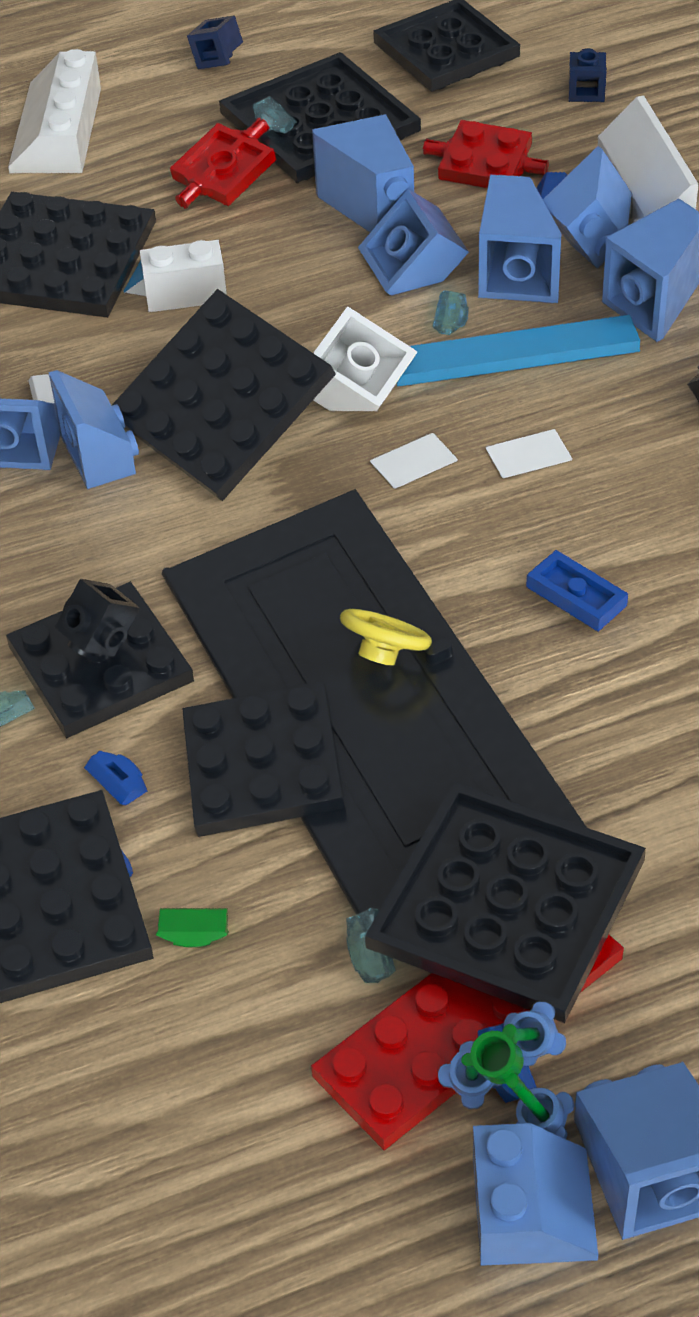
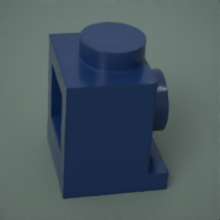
(214, 41)
(587, 66)

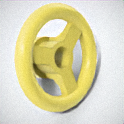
(383, 635)

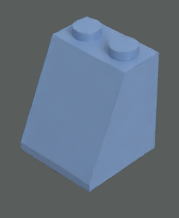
(361, 168)
(518, 243)
(653, 267)
(644, 1146)

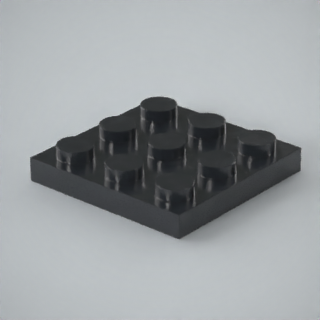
(446, 44)
(100, 687)
(262, 759)

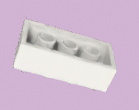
(58, 116)
(647, 160)

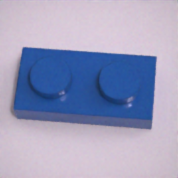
(577, 590)

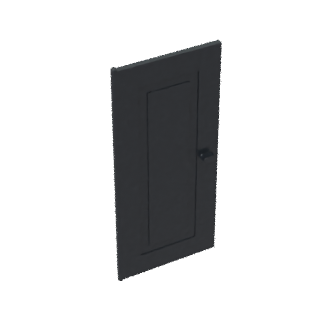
(399, 730)

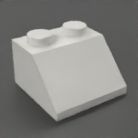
(182, 274)
(364, 361)

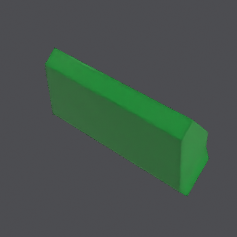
(192, 925)

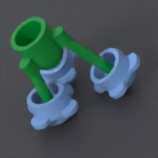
(498, 1060)

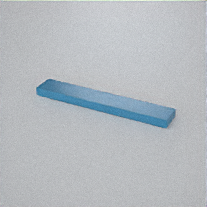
(521, 349)

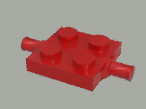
(484, 150)
(223, 164)

